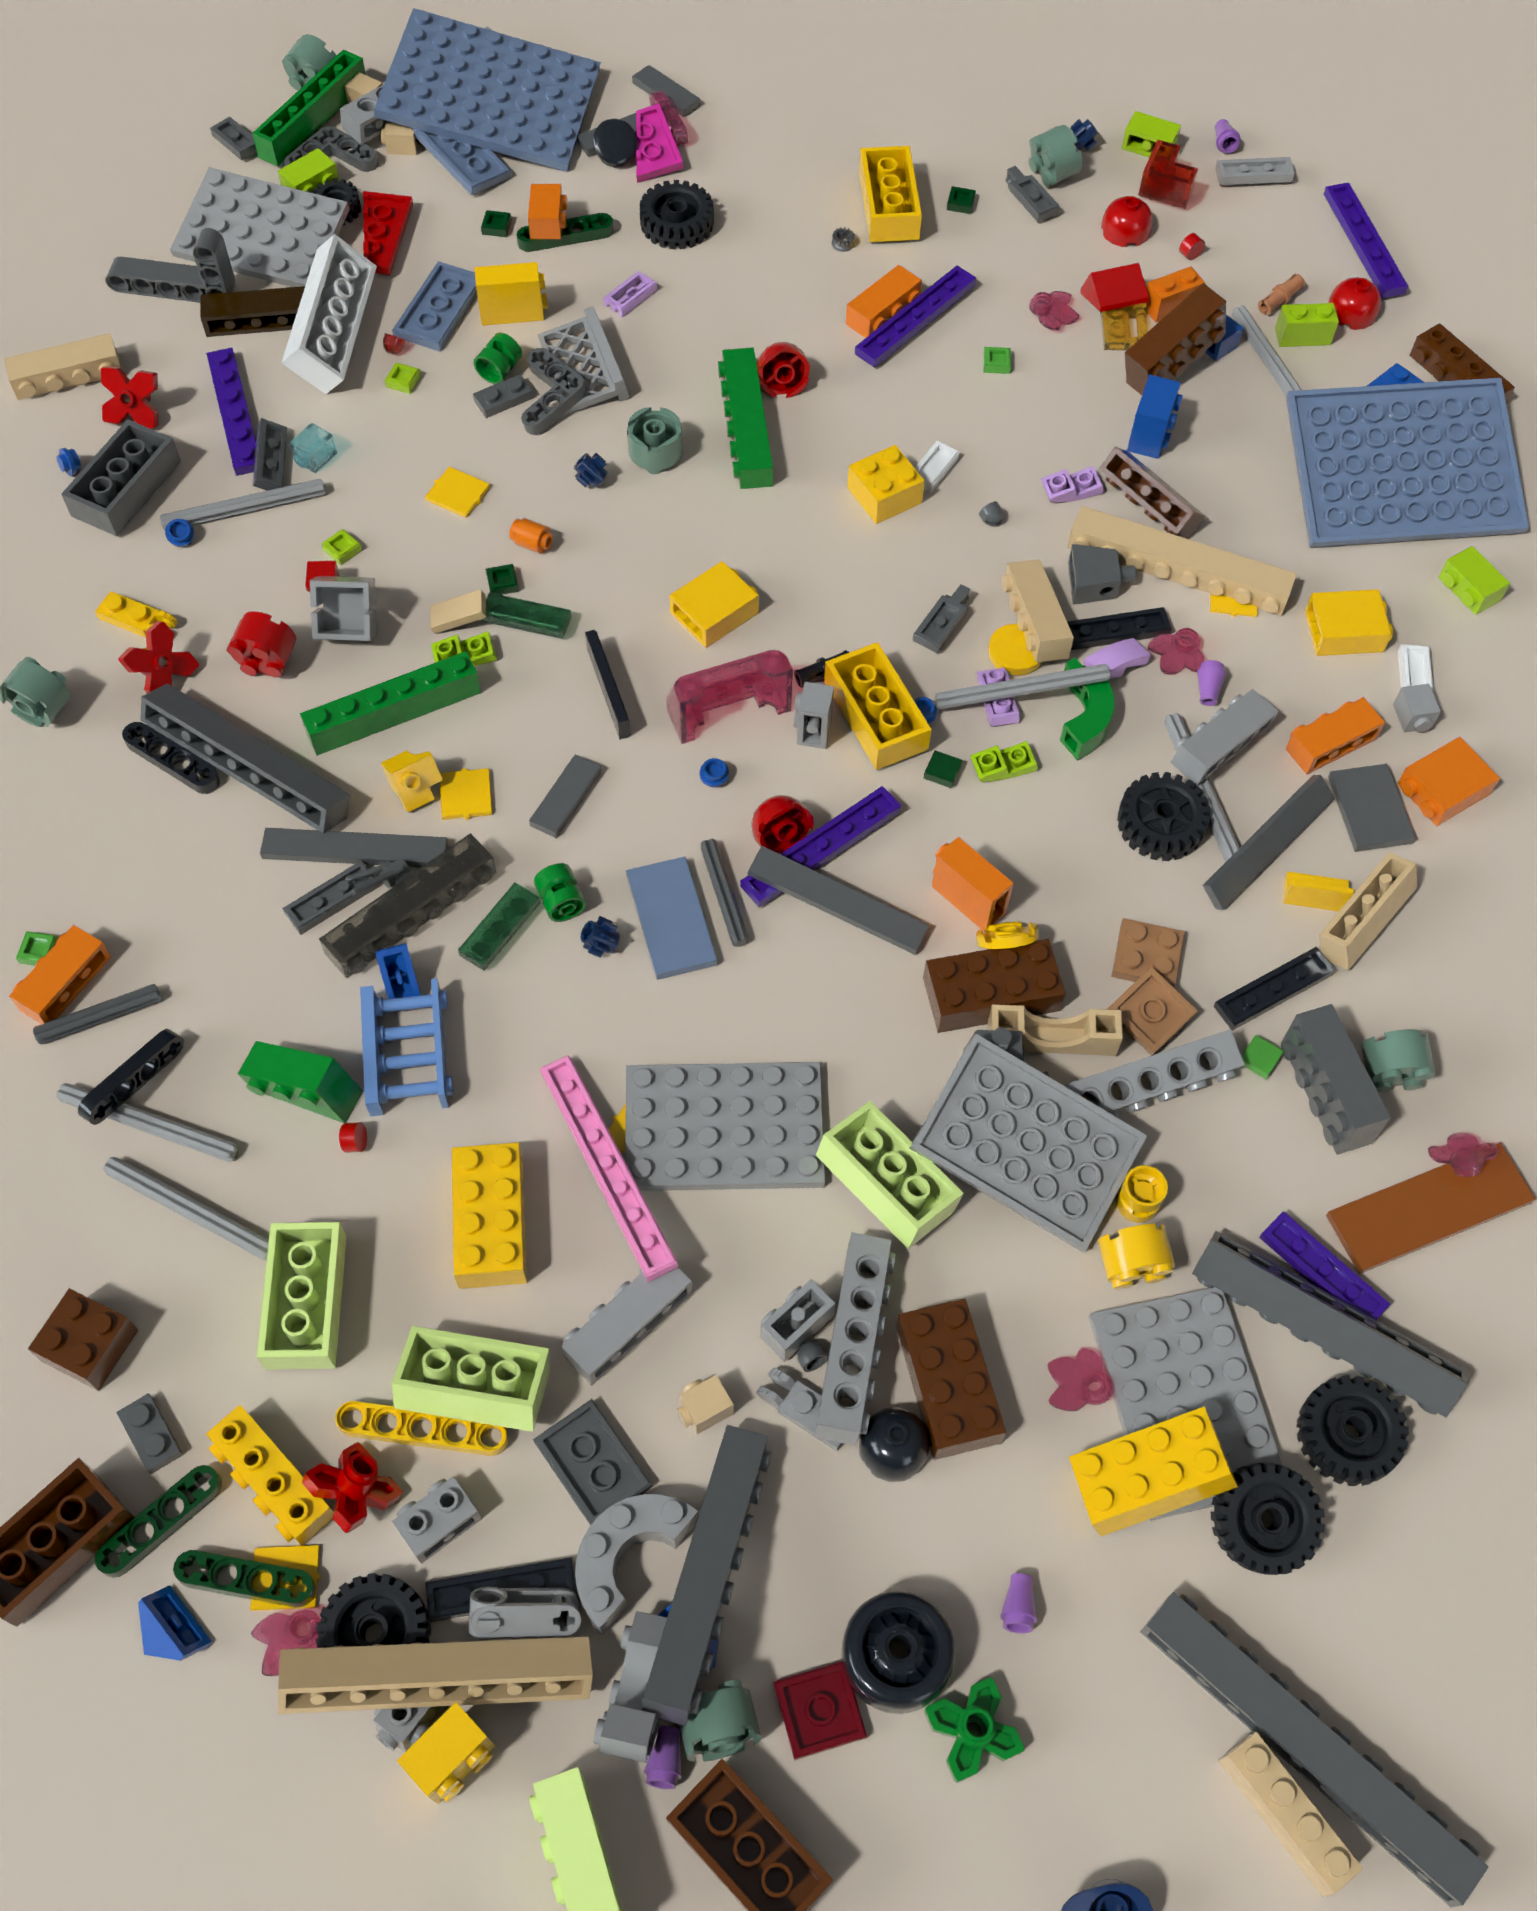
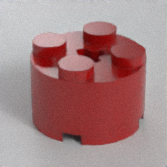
(261, 644)

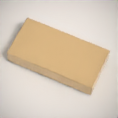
(458, 611)

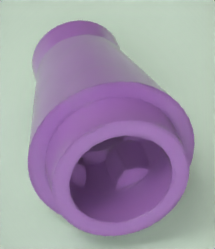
(1226, 137)
(1210, 680)
(1019, 1605)
(664, 1764)

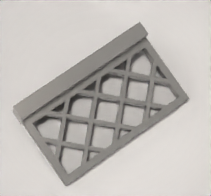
(601, 350)

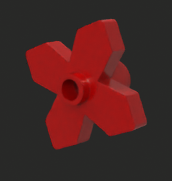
(129, 396)
(157, 659)
(353, 1485)

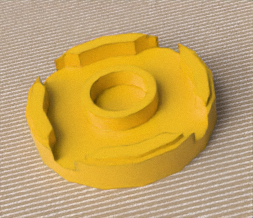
(1009, 651)
(1007, 935)

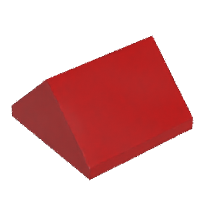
(1115, 288)

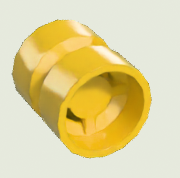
(1142, 1194)

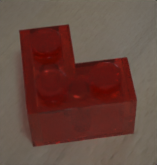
(1165, 178)

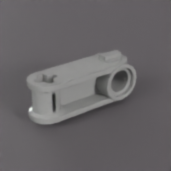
(522, 1612)

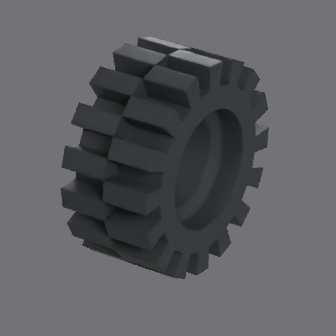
(343, 192)

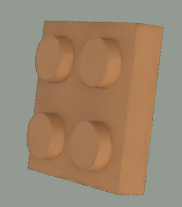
(1147, 946)
(1152, 1011)

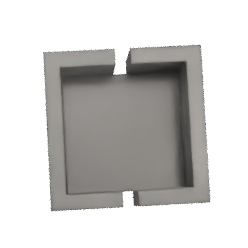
(345, 608)

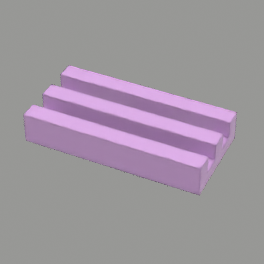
(633, 295)

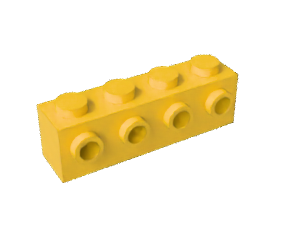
(270, 1475)

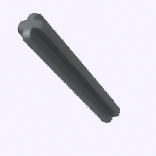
(724, 892)
(96, 1014)

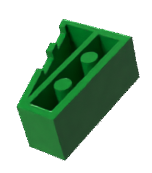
(301, 1079)

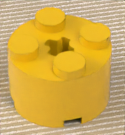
(1137, 1254)

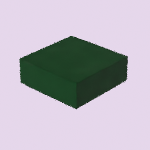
(961, 200)
(496, 223)
(502, 579)
(942, 769)

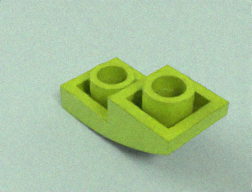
(479, 648)
(1003, 764)

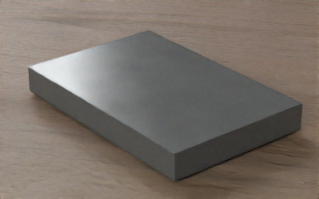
(1371, 807)
(591, 1461)

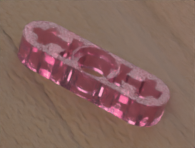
(673, 119)

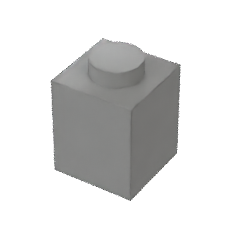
(1416, 708)

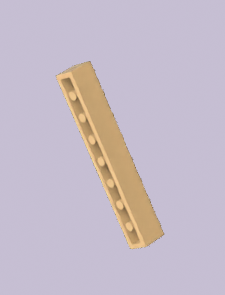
(1185, 560)
(433, 1674)

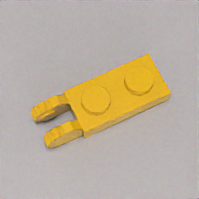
(131, 614)

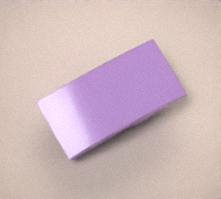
(1073, 487)
(1119, 656)
(1002, 710)

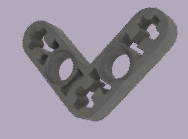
(332, 142)
(559, 391)

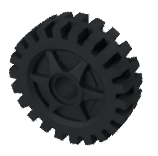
(676, 214)
(1145, 828)
(1370, 1412)
(1294, 1526)
(370, 1602)

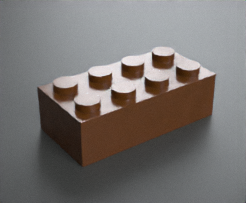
(1177, 338)
(969, 983)
(950, 1379)
(55, 1538)
(747, 1845)

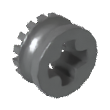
(839, 235)

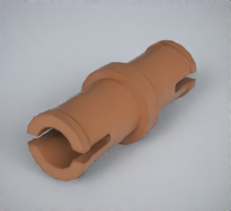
(1281, 294)

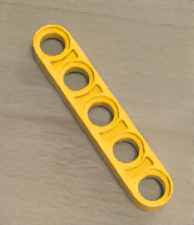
(403, 1431)

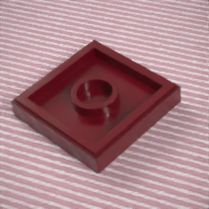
(819, 1711)

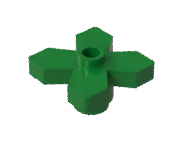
(994, 1738)

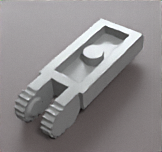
(799, 1406)

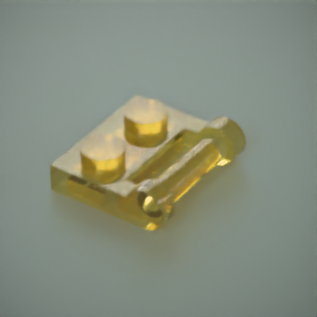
(1117, 328)

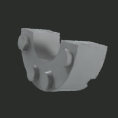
(613, 1534)
(625, 1727)

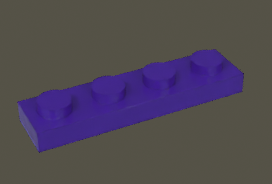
(1321, 1266)

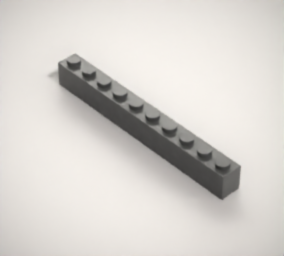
(1316, 1751)

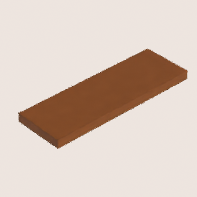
(1427, 1210)

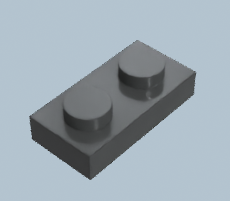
(234, 138)
(503, 396)
(149, 1433)

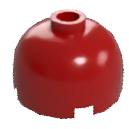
(1127, 221)
(1356, 302)
(783, 369)
(781, 823)

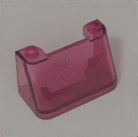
(761, 676)

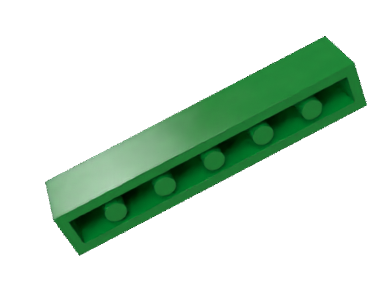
(306, 109)
(747, 418)
(390, 703)

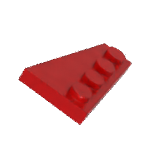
(384, 227)

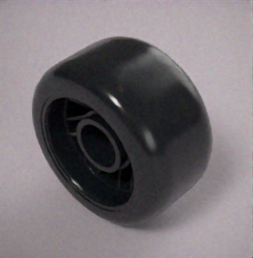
(890, 1682)

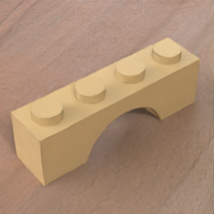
(1086, 1034)

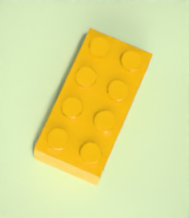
(889, 194)
(877, 706)
(488, 1215)
(1152, 1471)

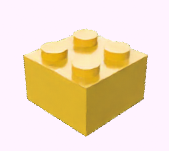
(885, 484)
(447, 1755)

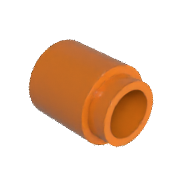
(531, 535)

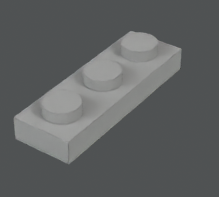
(1254, 171)

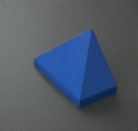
(397, 972)
(169, 1627)

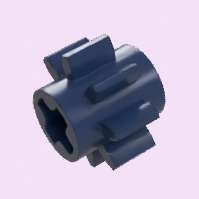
(1085, 134)
(590, 470)
(600, 936)

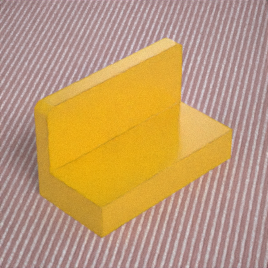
(1316, 891)

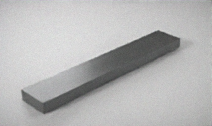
(1267, 842)
(349, 847)
(838, 900)

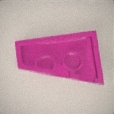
(655, 145)

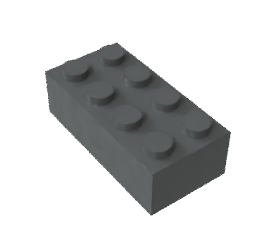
(121, 477)
(1334, 1079)

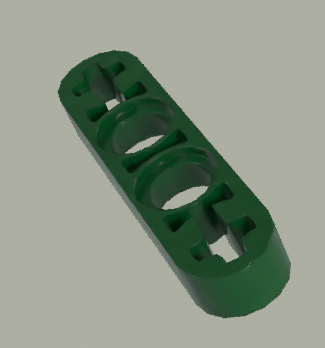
(568, 236)
(162, 1525)
(243, 1583)

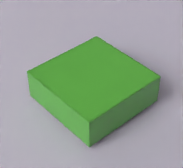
(997, 360)
(34, 947)
(1261, 1056)

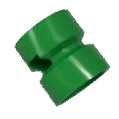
(497, 358)
(559, 892)

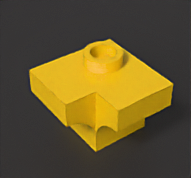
(411, 777)

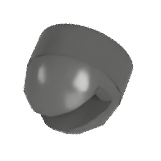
(991, 514)
(811, 1356)

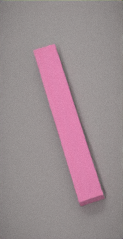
(609, 1169)

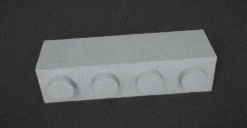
(1223, 736)
(623, 1322)

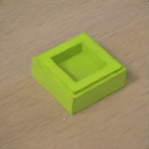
(402, 378)
(341, 547)

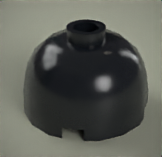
(894, 1444)

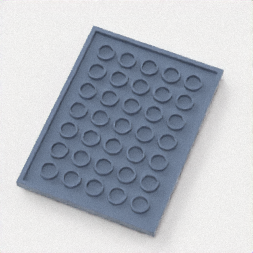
(488, 89)
(1406, 462)

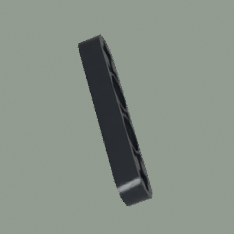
(173, 755)
(130, 1076)

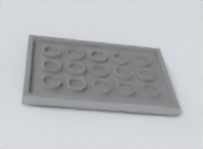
(265, 225)
(724, 1126)
(1028, 1142)
(1178, 1358)

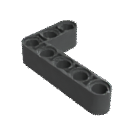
(173, 280)

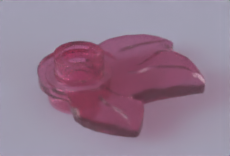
(1053, 309)
(1177, 654)
(1464, 1154)
(1074, 1379)
(281, 1632)

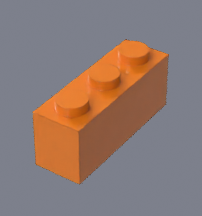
(882, 300)
(1334, 735)
(60, 975)

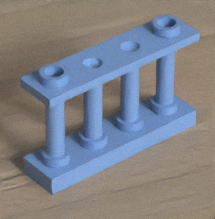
(375, 1035)

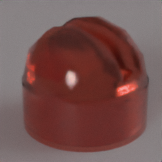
(393, 344)

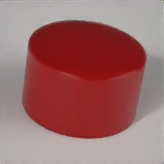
(1192, 246)
(353, 1137)

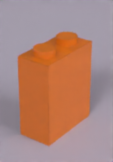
(1448, 781)
(971, 883)

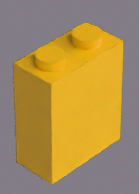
(510, 293)
(714, 603)
(1348, 622)

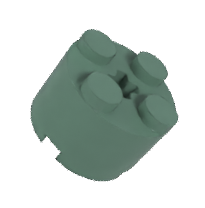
(306, 60)
(1055, 155)
(654, 439)
(34, 692)
(1399, 1060)
(722, 1723)

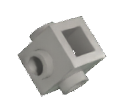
(402, 1726)

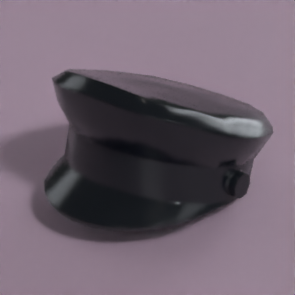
(615, 142)

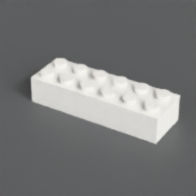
(329, 314)

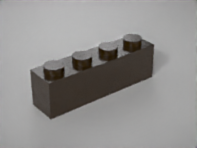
(250, 311)

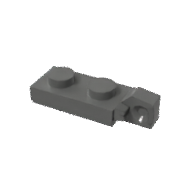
(1031, 195)
(942, 619)

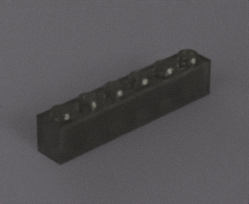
(408, 905)

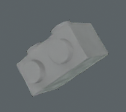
(813, 714)
(797, 1319)
(436, 1518)

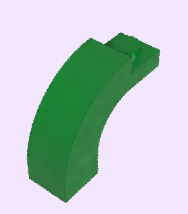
(1089, 728)

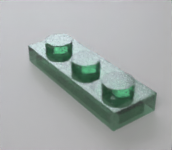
(527, 615)
(499, 926)

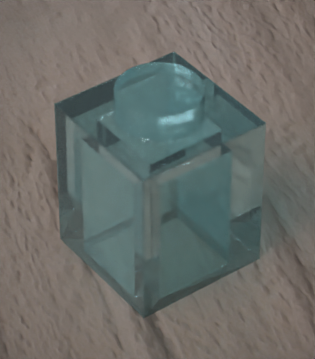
(313, 448)

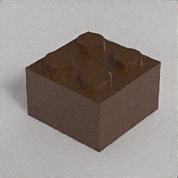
(83, 1339)

